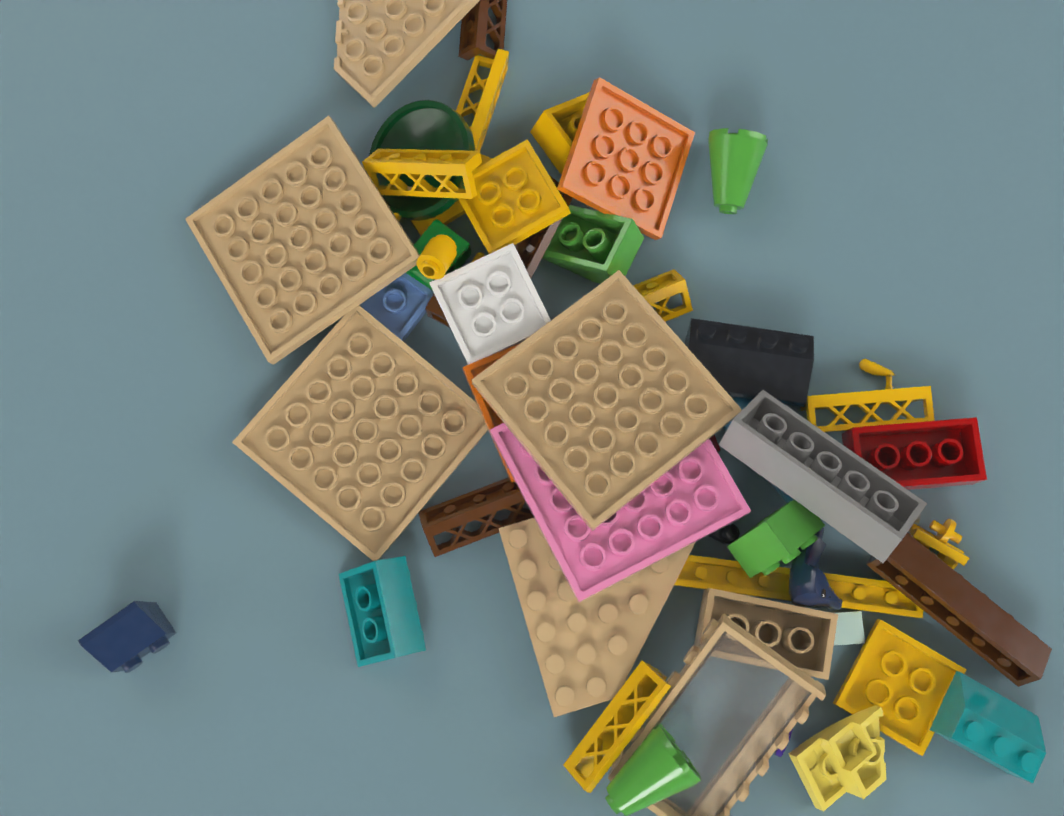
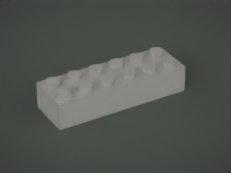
(822, 475)

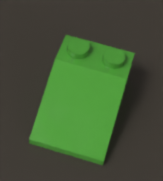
(594, 244)

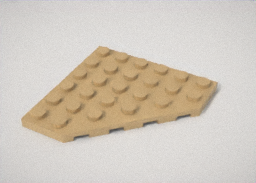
(388, 38)
(591, 643)

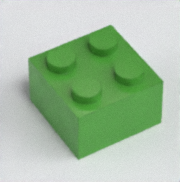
(776, 539)

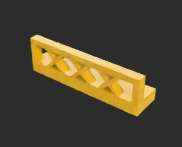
(491, 90)
(412, 162)
(661, 289)
(874, 398)
(617, 725)

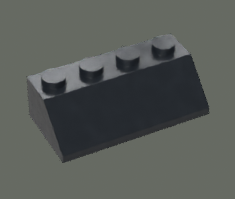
(754, 359)

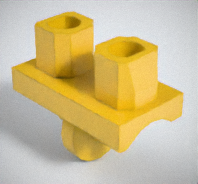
(947, 552)

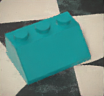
(382, 611)
(991, 727)

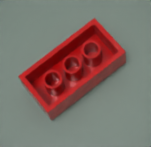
(922, 452)

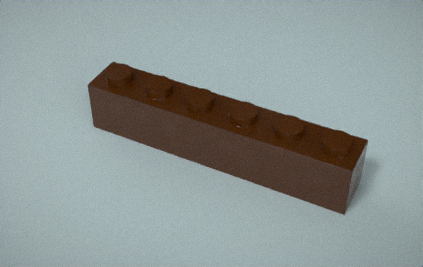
(964, 611)

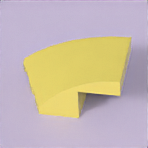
(843, 759)

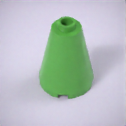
(734, 166)
(651, 774)

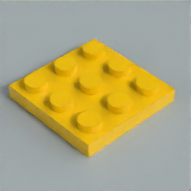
(513, 198)
(902, 680)

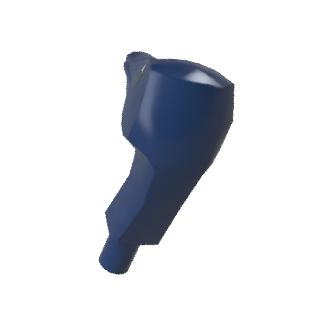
(807, 582)

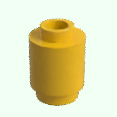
(437, 257)

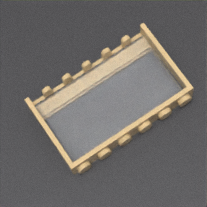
(727, 716)

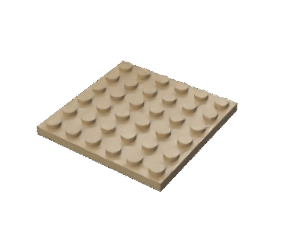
(302, 240)
(606, 399)
(364, 432)

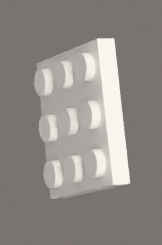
(490, 304)

